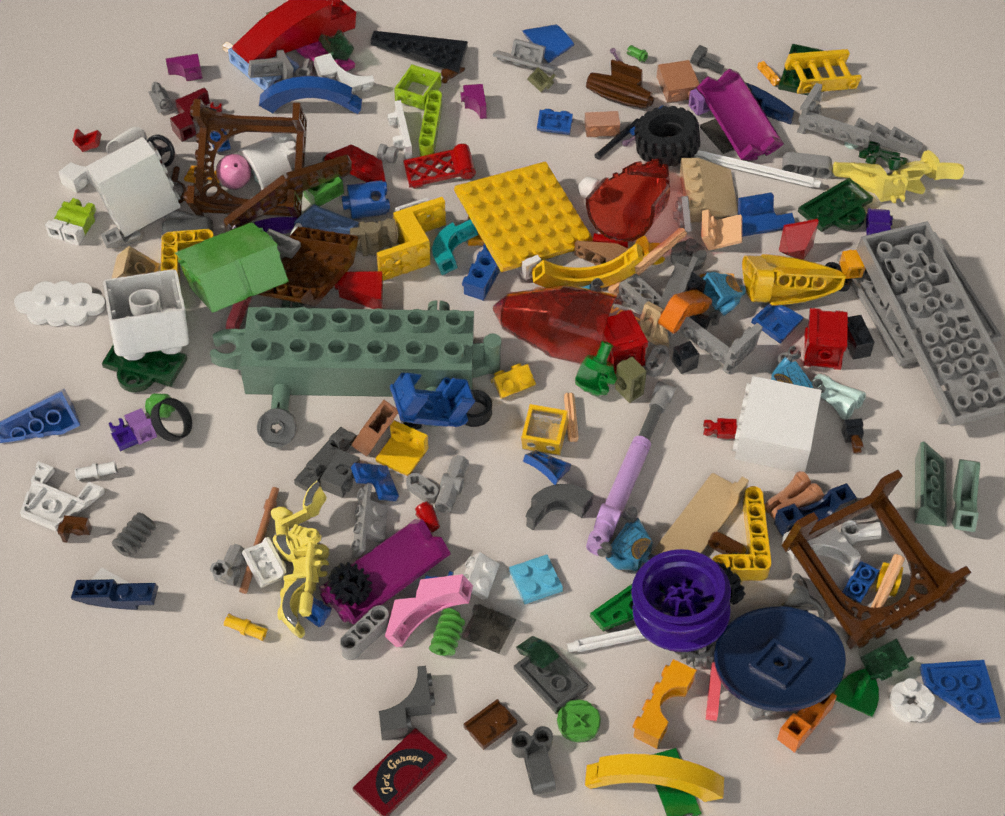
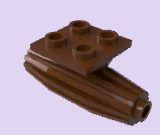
(622, 86)

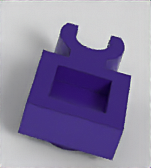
(122, 435)

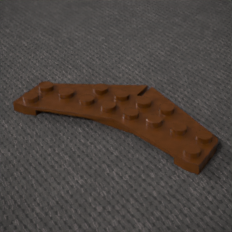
(276, 192)

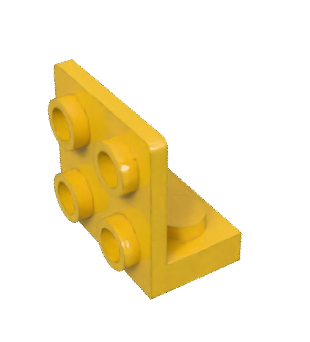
(403, 448)

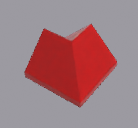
(798, 238)

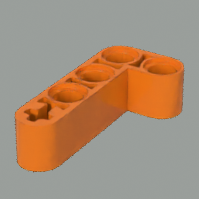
(682, 306)

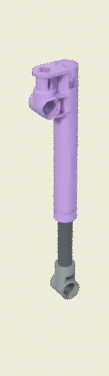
(625, 480)

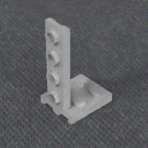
(813, 121)
(727, 355)

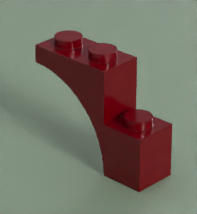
(183, 123)

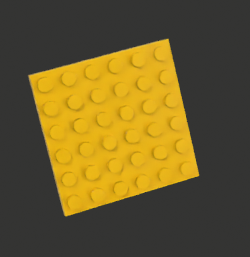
(522, 215)

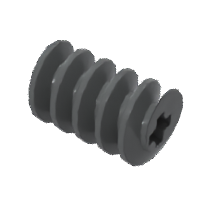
(133, 534)

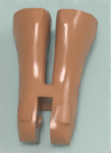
(798, 491)

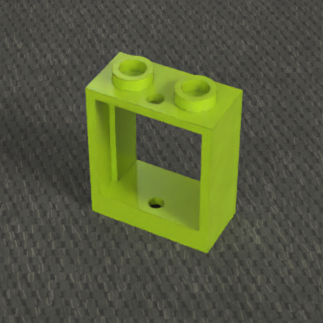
(415, 74)

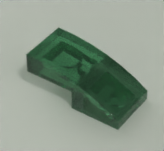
(537, 651)

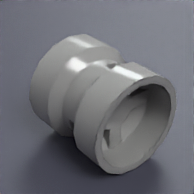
(388, 153)

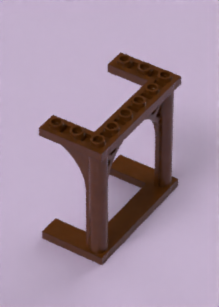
(214, 121)
(937, 580)

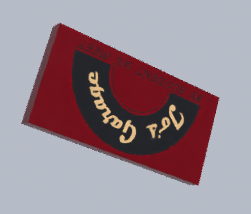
(399, 773)

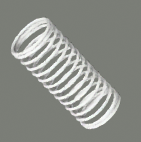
(119, 140)

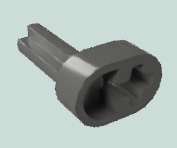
(698, 58)

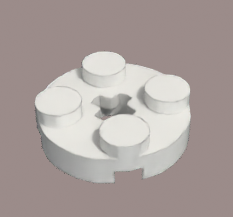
(917, 691)

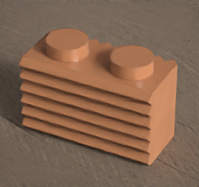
(602, 123)

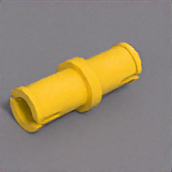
(245, 627)

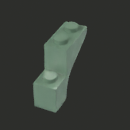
(965, 495)

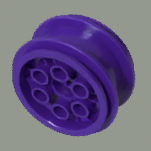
(674, 573)

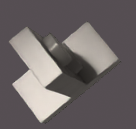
(271, 67)

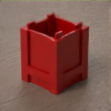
(626, 337)
(825, 338)

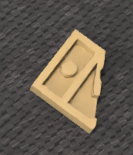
(649, 324)

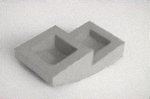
(115, 239)

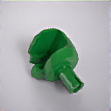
(596, 372)

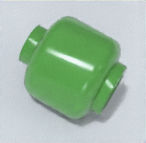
(165, 410)

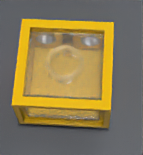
(544, 429)

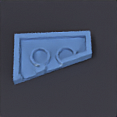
(326, 220)

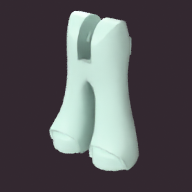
(841, 397)

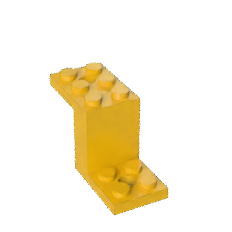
(413, 245)

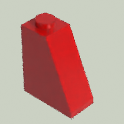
(362, 288)

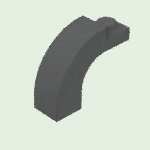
(558, 497)

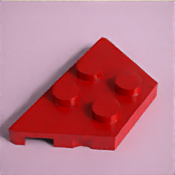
(364, 165)

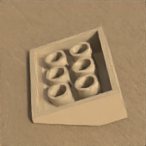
(707, 188)

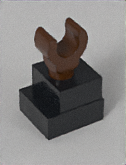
(853, 432)

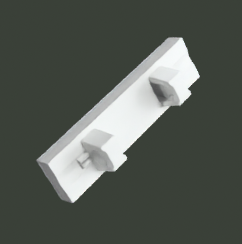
(403, 140)

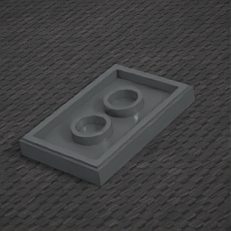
(554, 683)

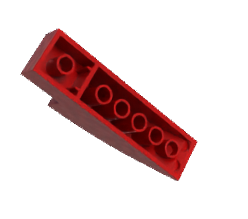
(294, 26)

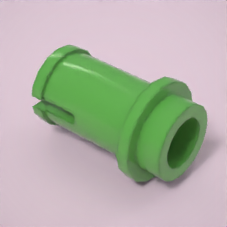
(637, 53)

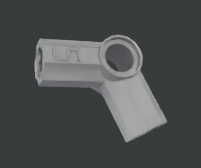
(228, 570)

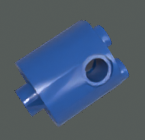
(360, 199)

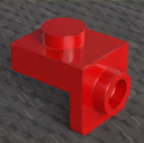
(86, 141)

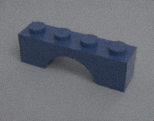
(833, 501)

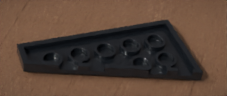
(432, 50)

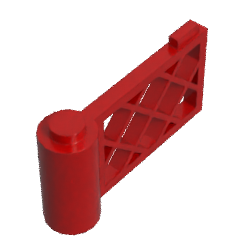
(462, 165)

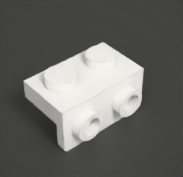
(265, 563)
(481, 573)

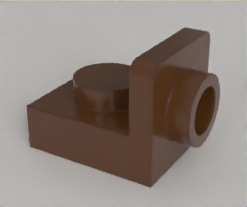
(75, 525)

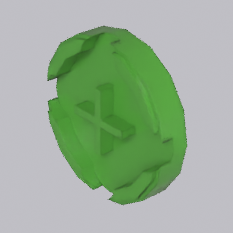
(578, 721)

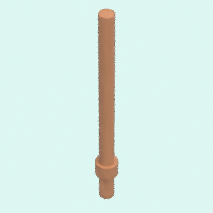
(270, 504)

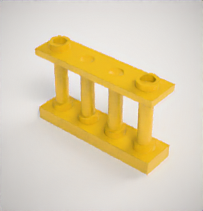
(825, 59)

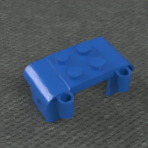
(439, 408)

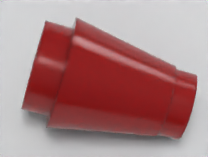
(427, 513)

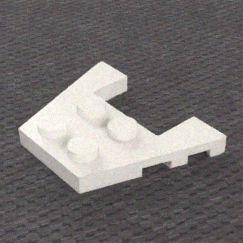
(49, 505)

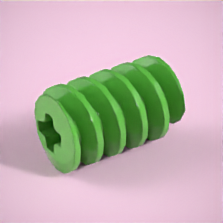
(447, 633)

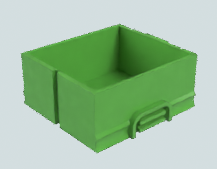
(232, 266)

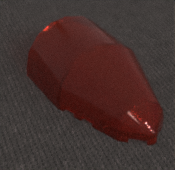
(629, 201)
(558, 320)

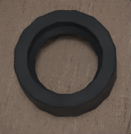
(477, 420)

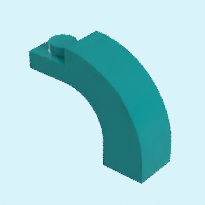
(447, 241)

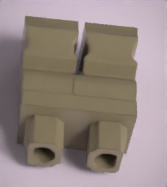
(375, 236)

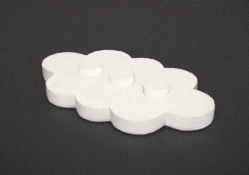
(60, 303)

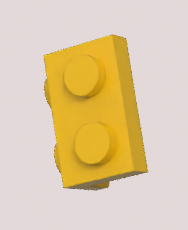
(513, 381)

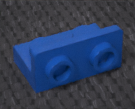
(555, 121)

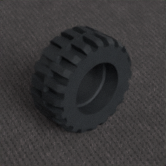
(672, 122)

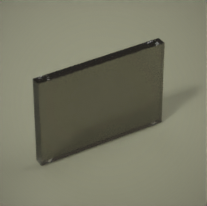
(717, 135)

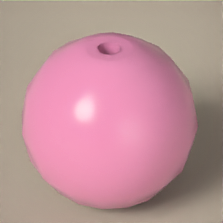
(233, 171)

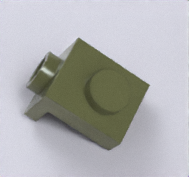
(541, 79)

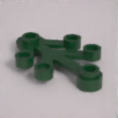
(892, 158)

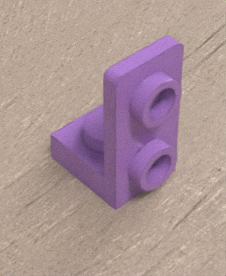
(697, 103)
(140, 426)

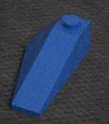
(44, 418)

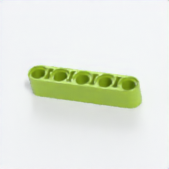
(430, 123)

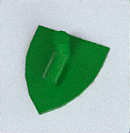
(859, 692)

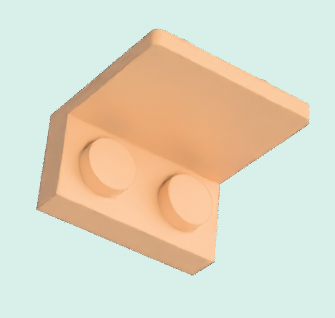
(722, 231)

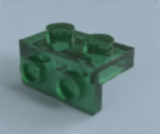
(338, 45)
(885, 660)

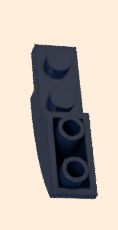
(112, 595)

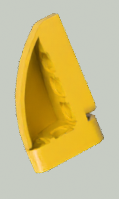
(788, 279)

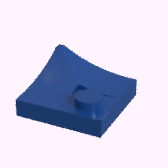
(777, 321)
(550, 466)

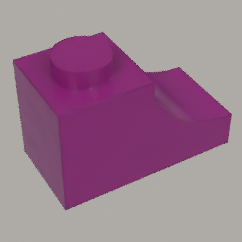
(185, 66)
(474, 99)

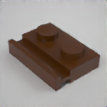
(490, 724)

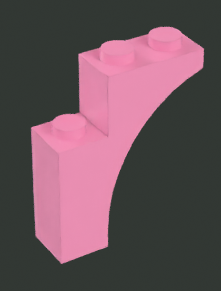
(430, 598)

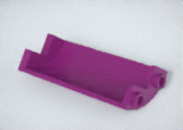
(740, 115)
(392, 568)

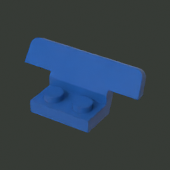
(760, 216)

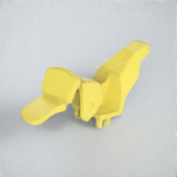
(893, 186)

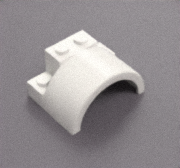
(271, 157)

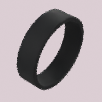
(159, 427)

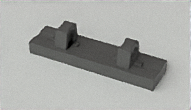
(316, 467)

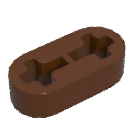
(725, 544)

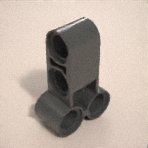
(536, 758)

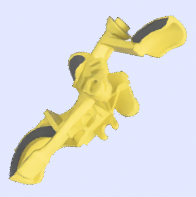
(307, 556)

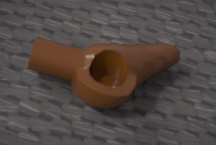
(449, 74)

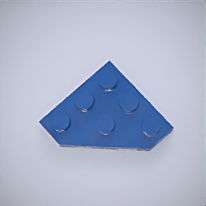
(964, 687)

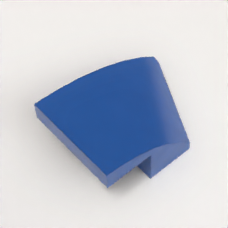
(552, 37)

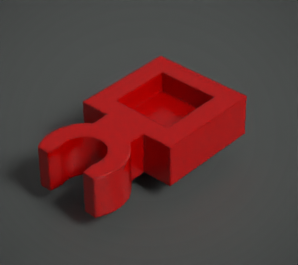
(723, 428)

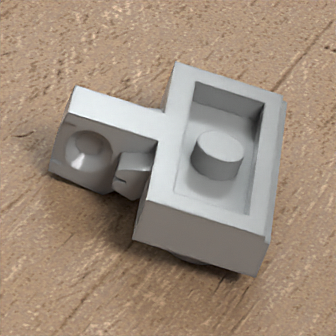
(683, 213)

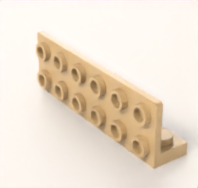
(703, 515)

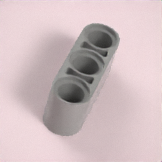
(807, 164)
(363, 641)

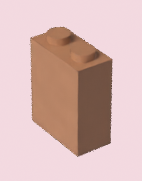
(677, 80)
(375, 428)

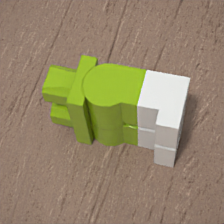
(72, 220)

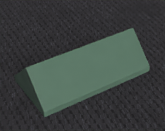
(930, 487)

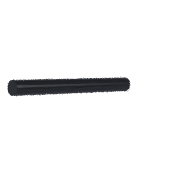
(615, 140)

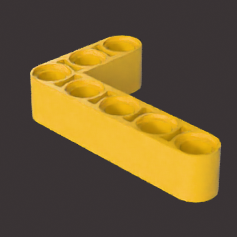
(179, 240)
(754, 559)

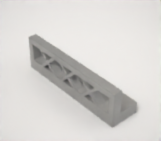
(677, 281)
(633, 296)

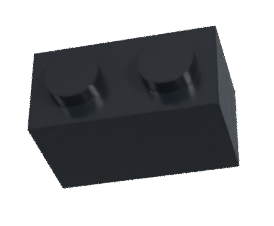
(859, 338)

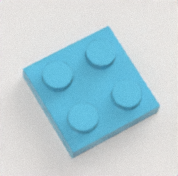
(535, 579)

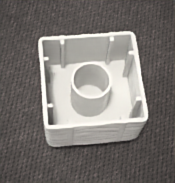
(146, 314)

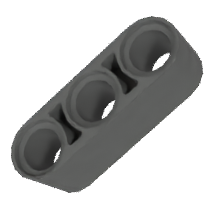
(187, 224)

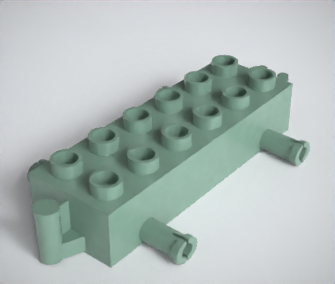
(353, 350)

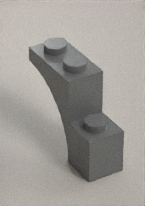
(397, 719)

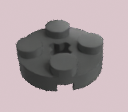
(688, 247)
(270, 418)

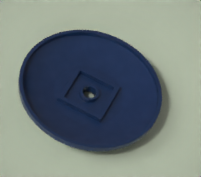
(776, 634)

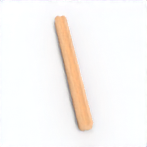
(654, 255)

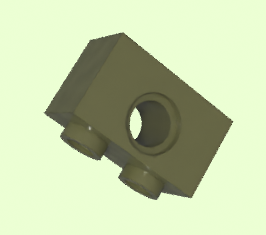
(630, 379)

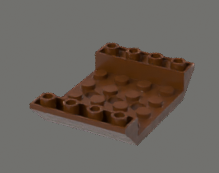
(315, 266)

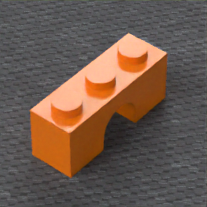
(802, 724)

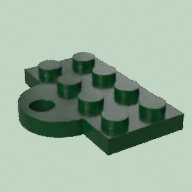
(838, 206)
(150, 368)

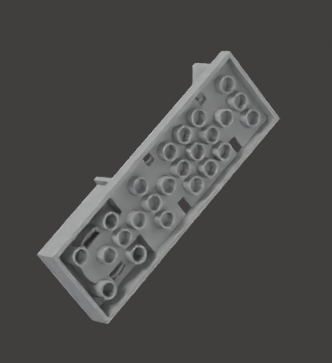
(928, 297)

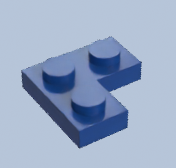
(379, 477)

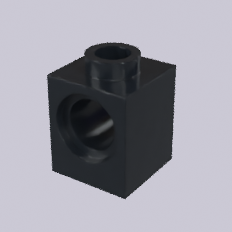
(685, 357)

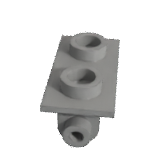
(160, 98)

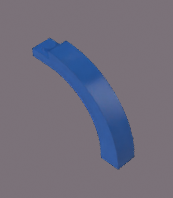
(309, 87)

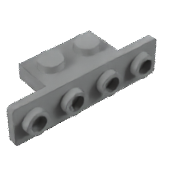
(527, 54)
(369, 521)

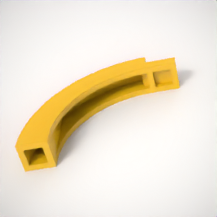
(612, 272)
(656, 770)

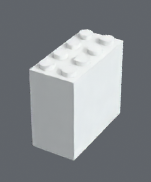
(134, 186)
(777, 424)

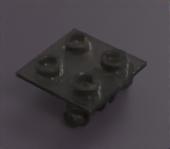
(488, 628)

